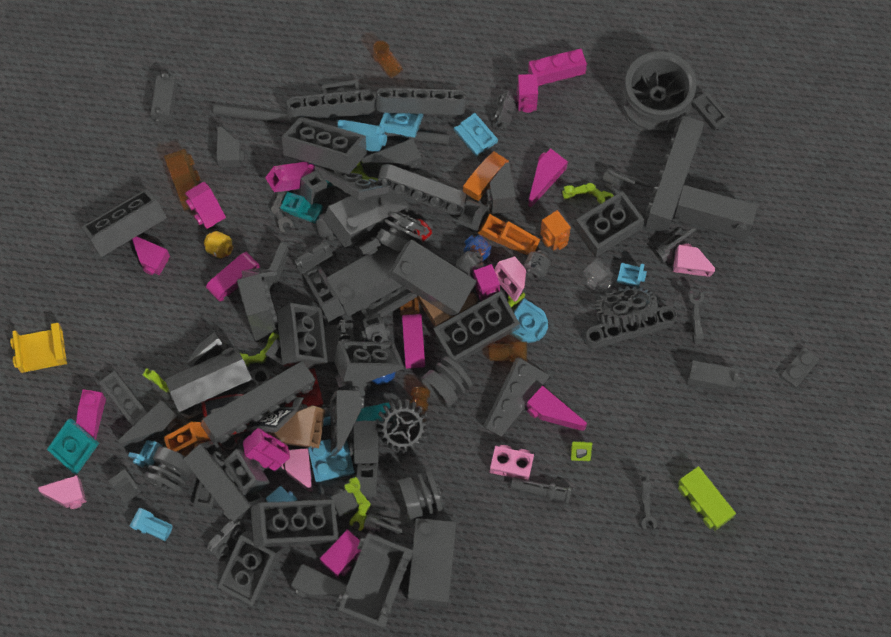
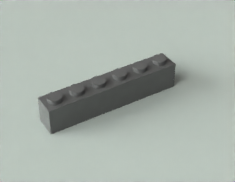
(257, 403)

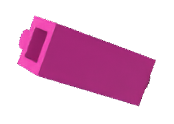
(288, 176)

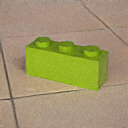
(705, 499)

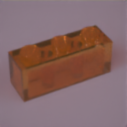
(182, 173)

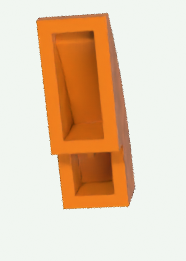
(483, 175)
(508, 235)

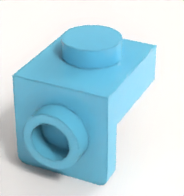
(631, 275)
(146, 454)

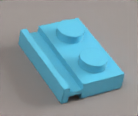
(475, 134)

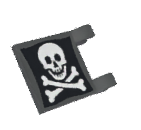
(276, 420)

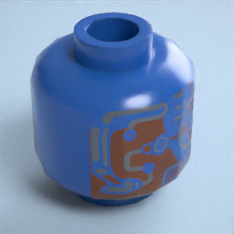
(478, 244)

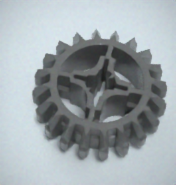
(396, 429)

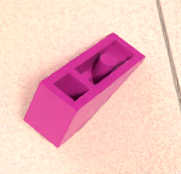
(548, 171)
(551, 409)
(90, 411)

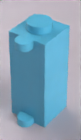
(374, 134)

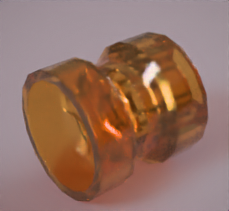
(420, 396)

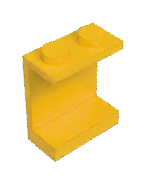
(39, 349)

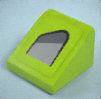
(581, 451)

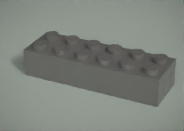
(673, 174)

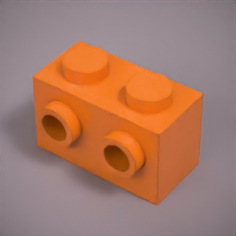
(555, 231)
(186, 438)

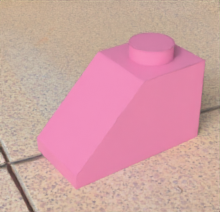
(691, 261)
(511, 276)
(299, 467)
(65, 492)

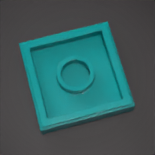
(72, 446)

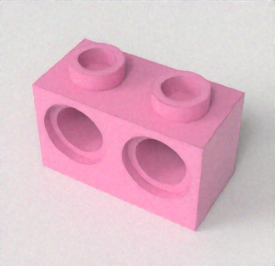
(510, 468)

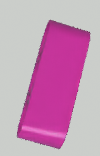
(226, 281)
(413, 341)

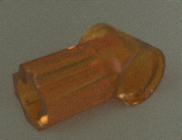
(386, 59)
(508, 352)

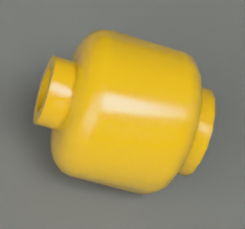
(218, 244)

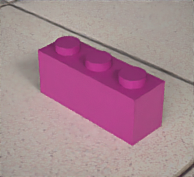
(558, 67)

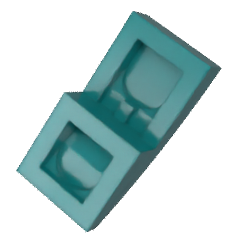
(300, 207)

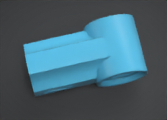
(149, 524)

